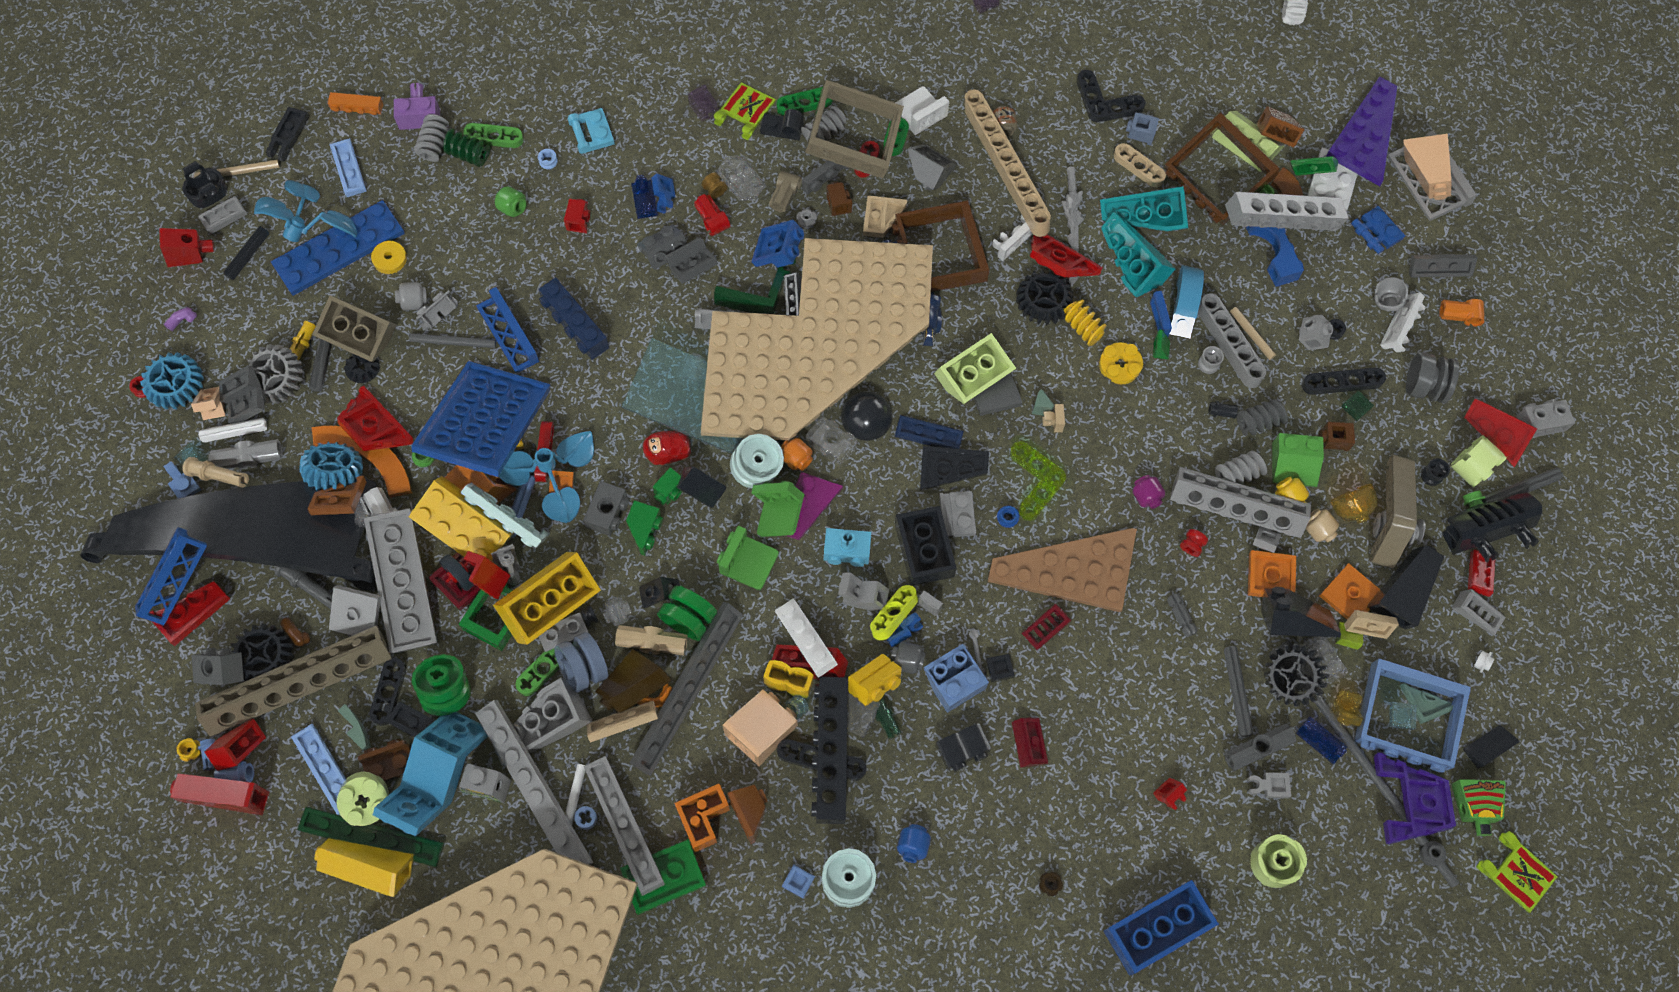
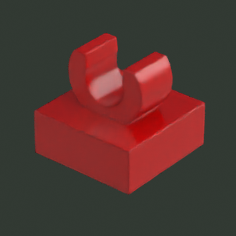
(1170, 792)

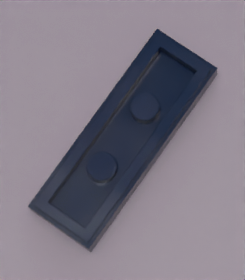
(928, 433)

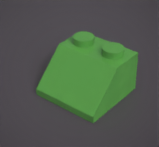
(1297, 458)

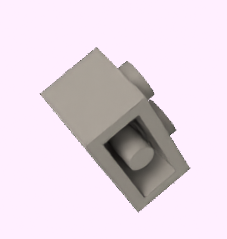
(1548, 417)

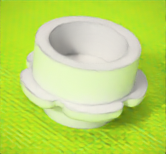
(1484, 661)

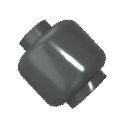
(908, 657)

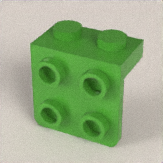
(780, 508)
(747, 559)

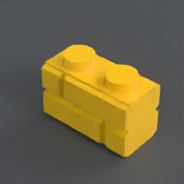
(874, 680)

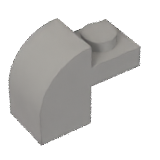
(862, 594)

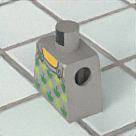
(483, 783)

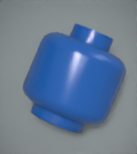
(913, 843)

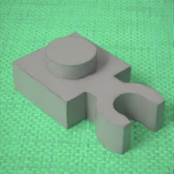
(1274, 784)

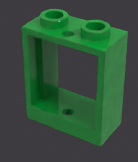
(497, 641)

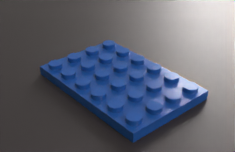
(481, 418)

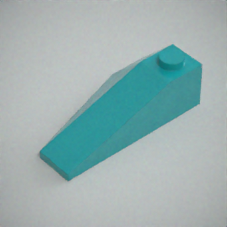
(1153, 210)
(1140, 261)

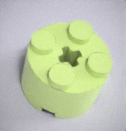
(1477, 461)
(356, 811)
(1278, 847)

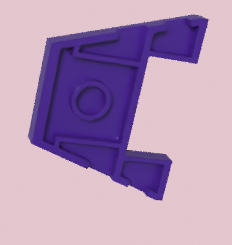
(1425, 801)

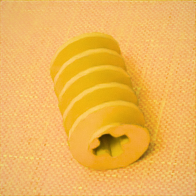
(1084, 322)

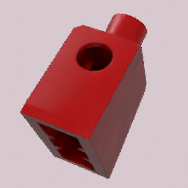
(183, 246)

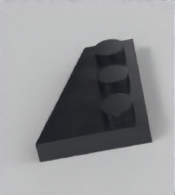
(951, 465)

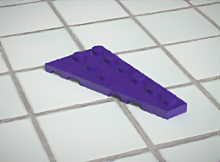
(1366, 136)

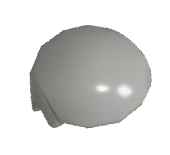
(1391, 294)

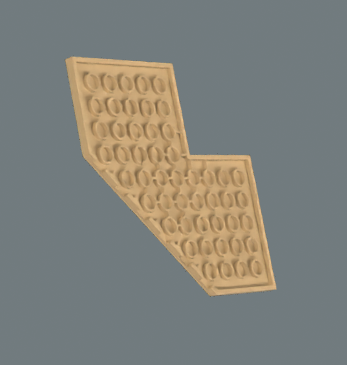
(786, 369)
(518, 930)

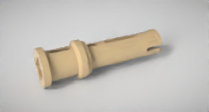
(207, 470)

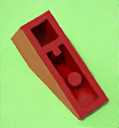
(794, 658)

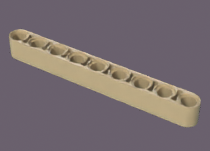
(1007, 163)

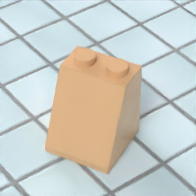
(1430, 164)
(760, 726)

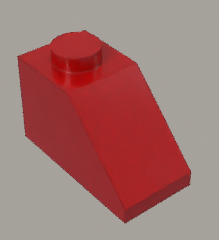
(235, 745)

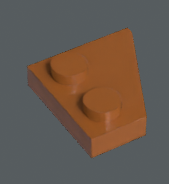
(339, 500)

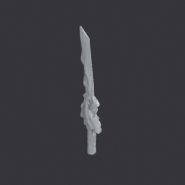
(1072, 213)

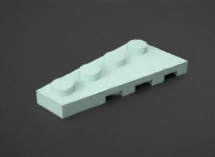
(505, 515)

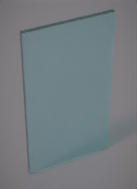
(671, 392)

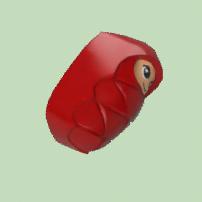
(666, 447)

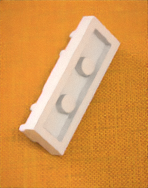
(1019, 235)
(1402, 323)

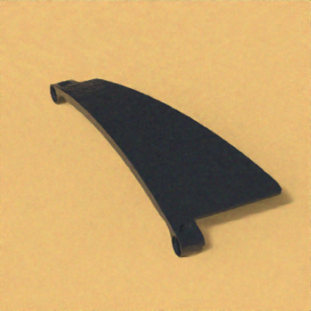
(246, 525)

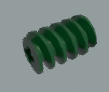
(466, 148)

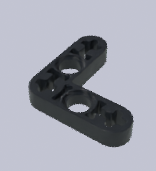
(1105, 106)

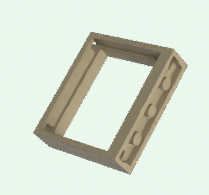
(846, 156)

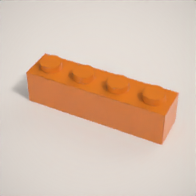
(355, 103)

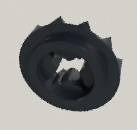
(356, 374)

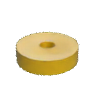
(391, 265)

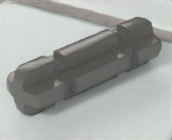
(1182, 615)

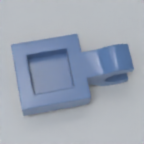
(181, 484)

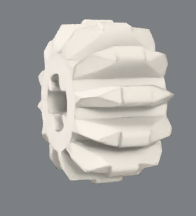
(1294, 11)

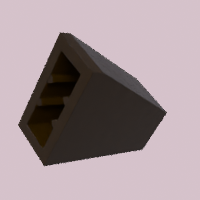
(631, 682)

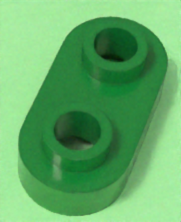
(900, 138)

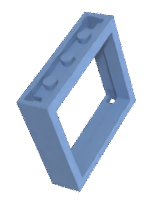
(1457, 691)

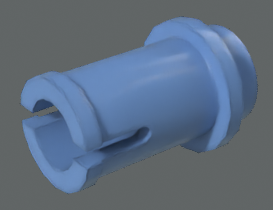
(204, 744)

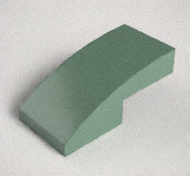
(358, 732)

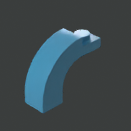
(1188, 300)

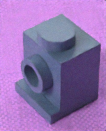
(1142, 128)

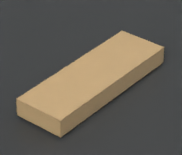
(622, 721)

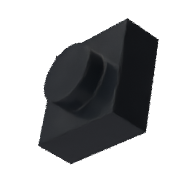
(1000, 668)

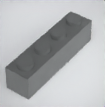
(792, 293)

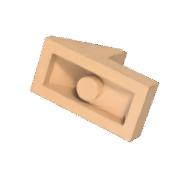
(209, 403)

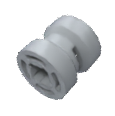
(1210, 359)

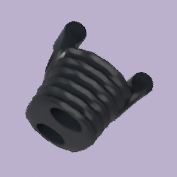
(205, 188)

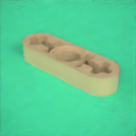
(1138, 157)

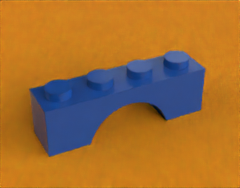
(1285, 265)

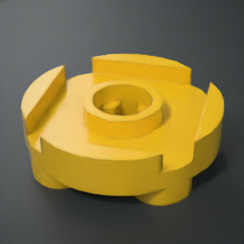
(1113, 371)

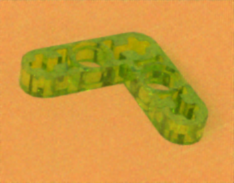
(1044, 483)

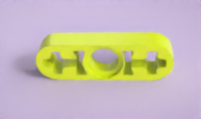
(893, 622)

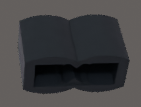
(963, 747)

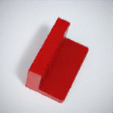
(486, 574)

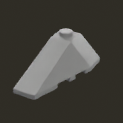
(551, 716)

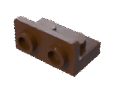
(387, 761)

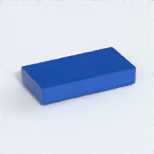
(1160, 313)

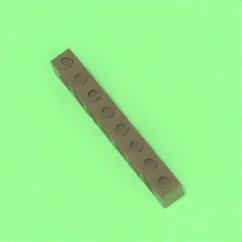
(292, 681)

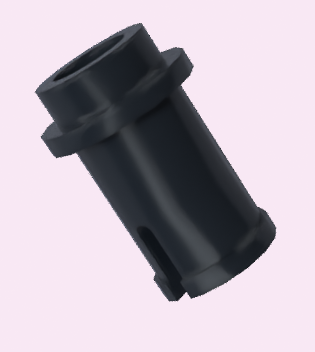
(1224, 410)

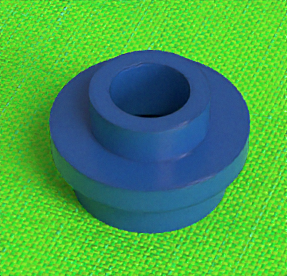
(1011, 511)

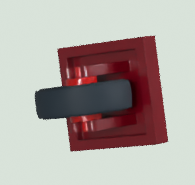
(454, 581)

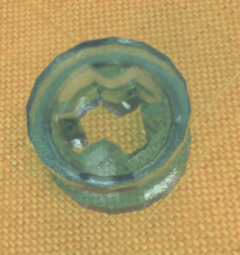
(797, 705)

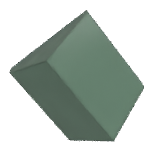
(1042, 404)

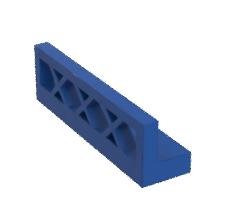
(512, 324)
(163, 570)

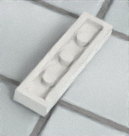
(806, 638)

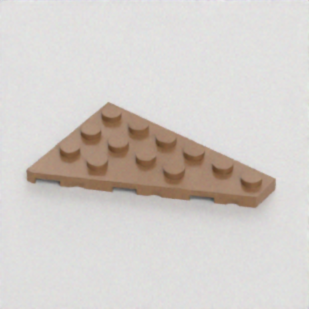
(1079, 571)

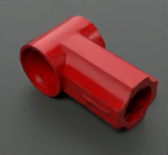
(713, 218)

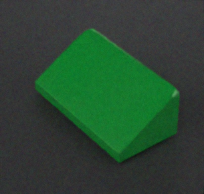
(1315, 165)

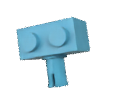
(847, 546)

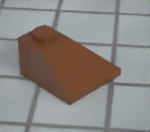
(749, 809)

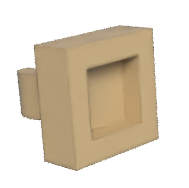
(1055, 418)

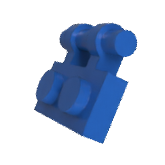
(1382, 227)

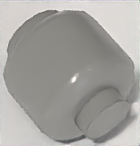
(411, 296)

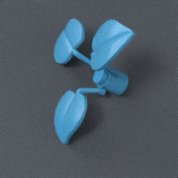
(294, 224)
(575, 450)

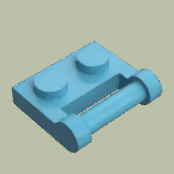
(597, 128)

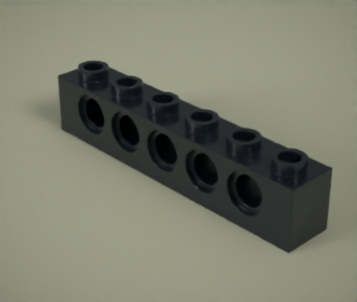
(836, 689)

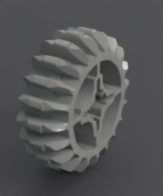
(270, 361)

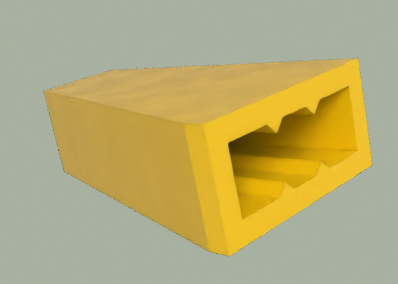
(365, 865)

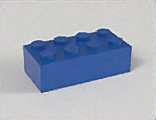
(1160, 927)

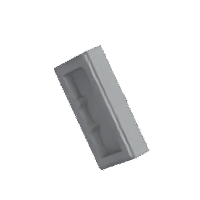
(222, 215)

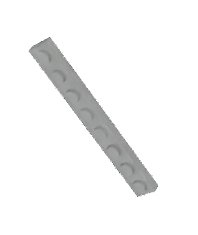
(531, 783)

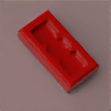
(1481, 574)

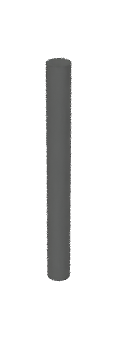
(450, 340)

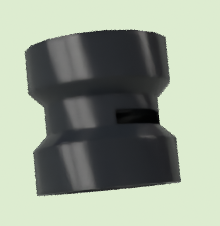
(1435, 472)

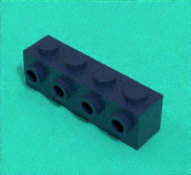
(573, 318)

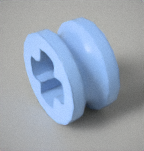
(549, 153)
(578, 820)

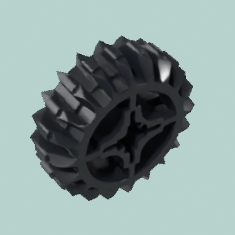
(1044, 286)
(267, 647)
(1293, 684)

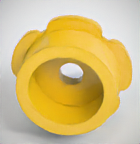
(183, 747)

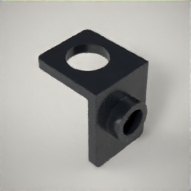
(656, 591)

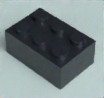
(925, 546)

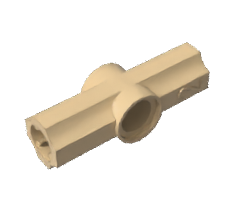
(651, 639)

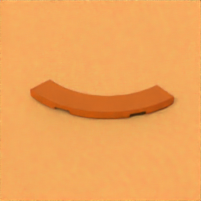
(383, 459)

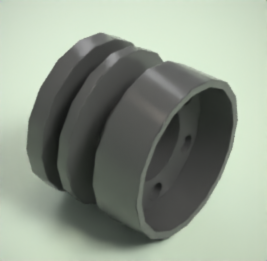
(1432, 377)

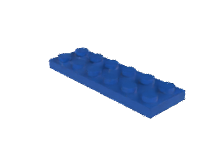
(336, 248)

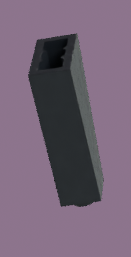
(1409, 587)

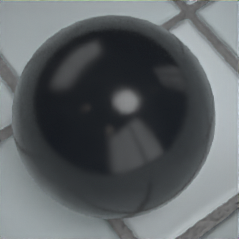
(867, 416)

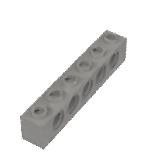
(1286, 211)
(1240, 502)

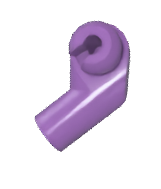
(175, 319)

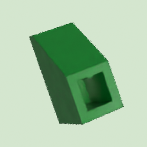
(642, 524)

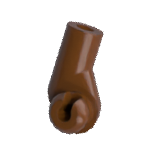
(294, 633)

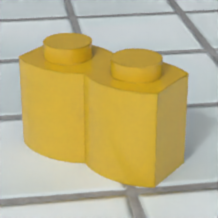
(784, 678)

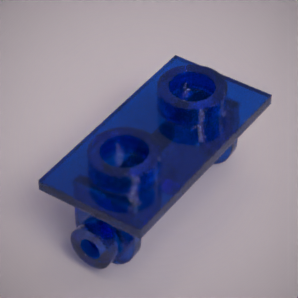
(644, 197)
(1322, 740)

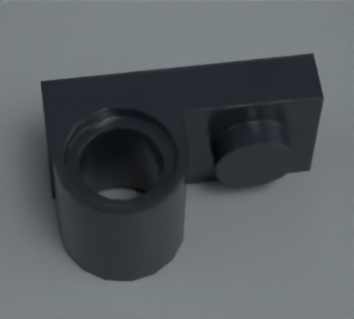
(783, 127)

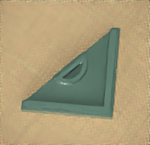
(1428, 705)

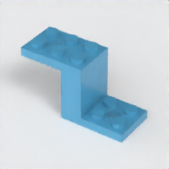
(431, 773)

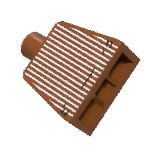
(1274, 125)

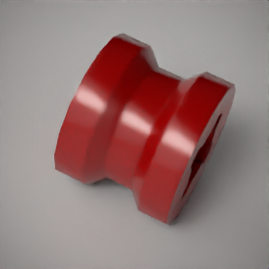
(1194, 542)

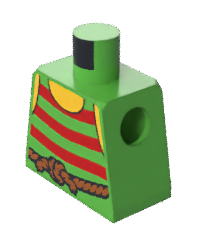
(1480, 802)

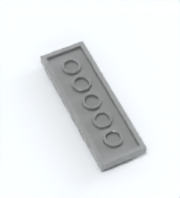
(400, 581)

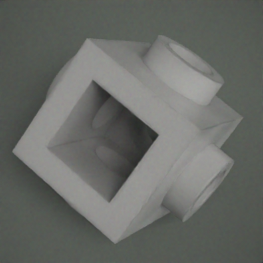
(1315, 332)

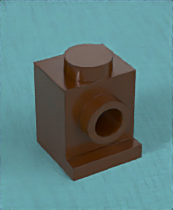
(838, 199)
(1343, 435)

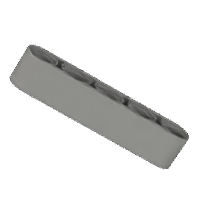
(1231, 331)

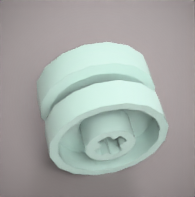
(758, 448)
(859, 867)

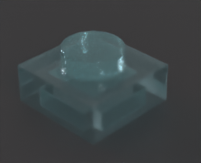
(190, 451)
(1402, 715)

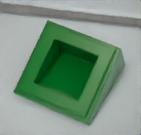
(1161, 345)

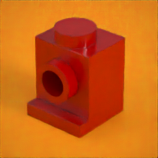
(577, 216)

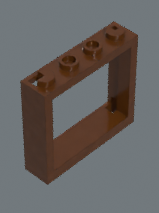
(1239, 140)
(945, 213)

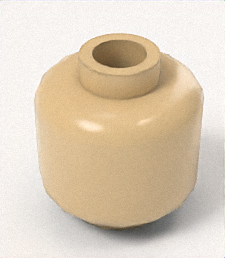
(1322, 526)

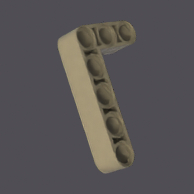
(1400, 512)

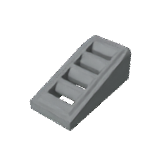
(1465, 604)

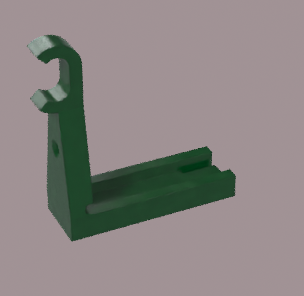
(750, 302)

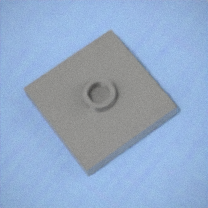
(353, 610)

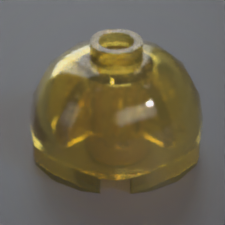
(1356, 504)

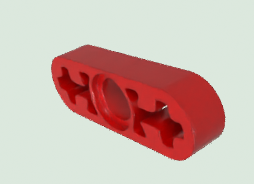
(545, 441)

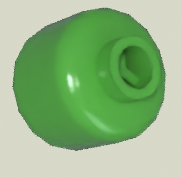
(510, 201)

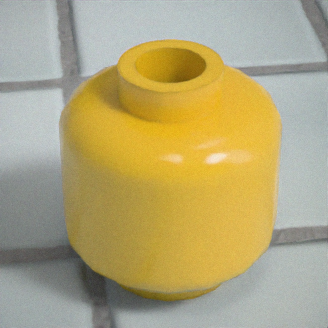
(1292, 489)

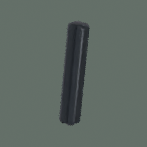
(246, 253)

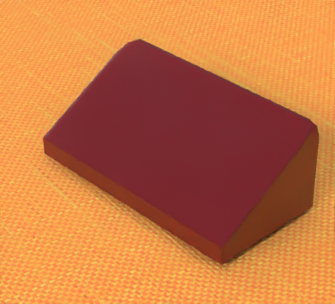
(1029, 742)

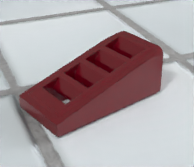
(1047, 615)

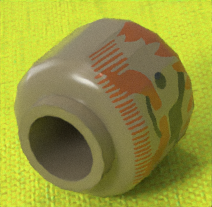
(1007, 119)

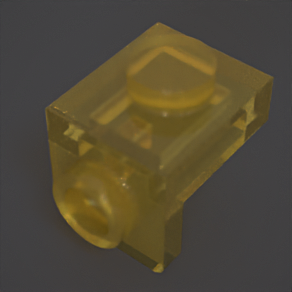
(1346, 708)

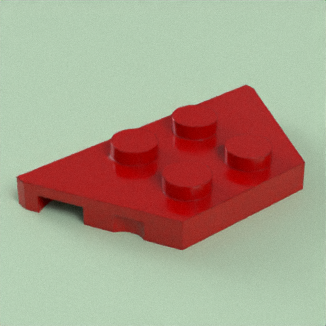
(1062, 258)
(372, 424)

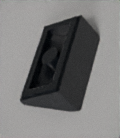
(701, 486)
(1490, 746)

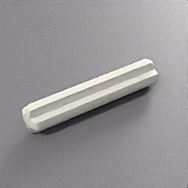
(233, 430)

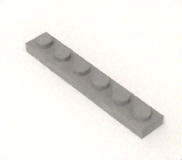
(624, 826)

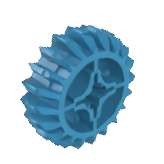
(184, 381)
(330, 465)

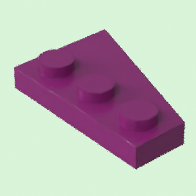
(817, 497)

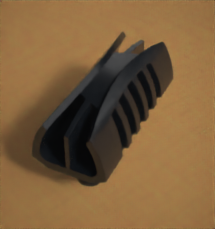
(1494, 521)

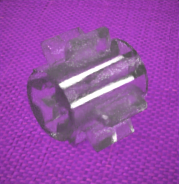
(616, 611)

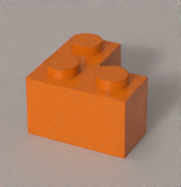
(696, 812)

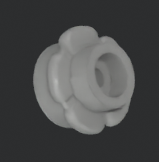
(806, 223)

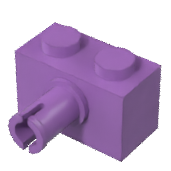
(411, 111)

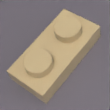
(1371, 624)

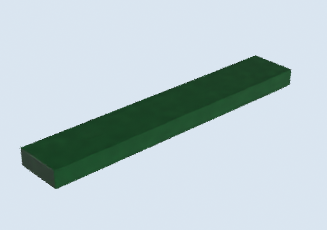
(335, 827)

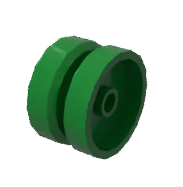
(687, 612)
(441, 685)

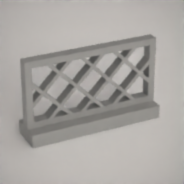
(1459, 186)

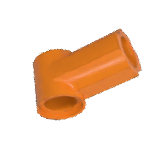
(1470, 311)

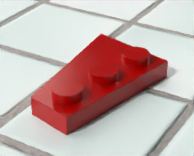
(1503, 430)
(191, 612)

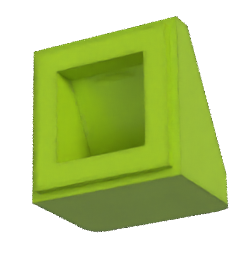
(1349, 639)

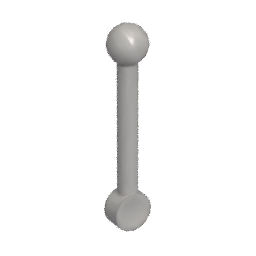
(974, 635)

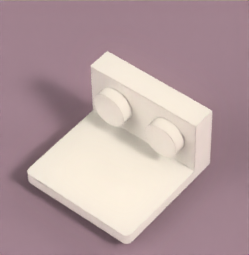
(923, 109)

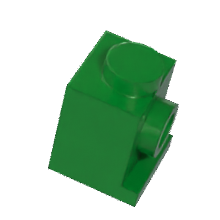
(666, 487)

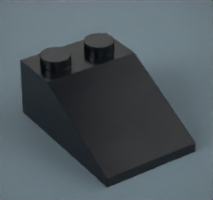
(1295, 615)

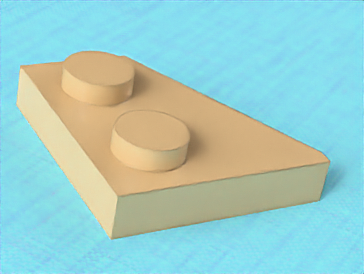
(881, 215)

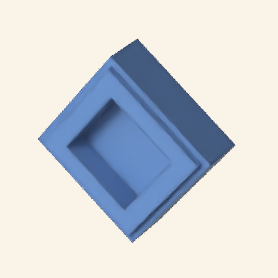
(798, 881)

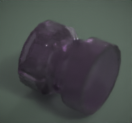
(983, 5)

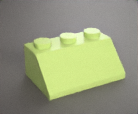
(1267, 145)
(975, 369)

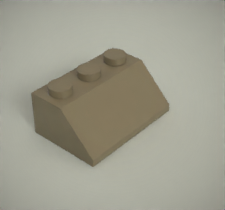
(353, 329)

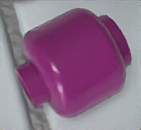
(1148, 492)

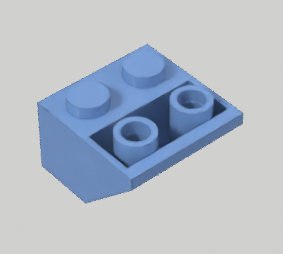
(955, 678)

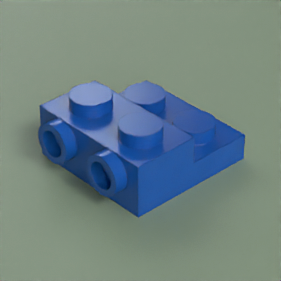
(778, 244)

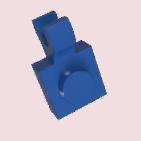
(664, 189)
(911, 623)

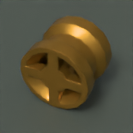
(714, 185)

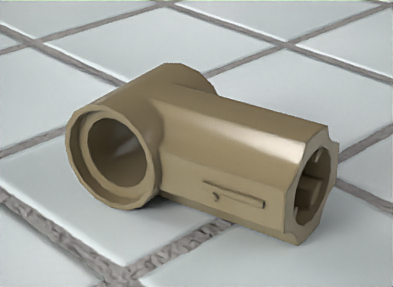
(785, 189)

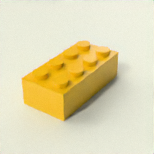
(457, 522)
(547, 597)

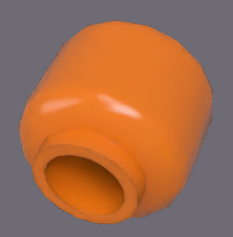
(796, 454)

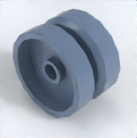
(581, 662)

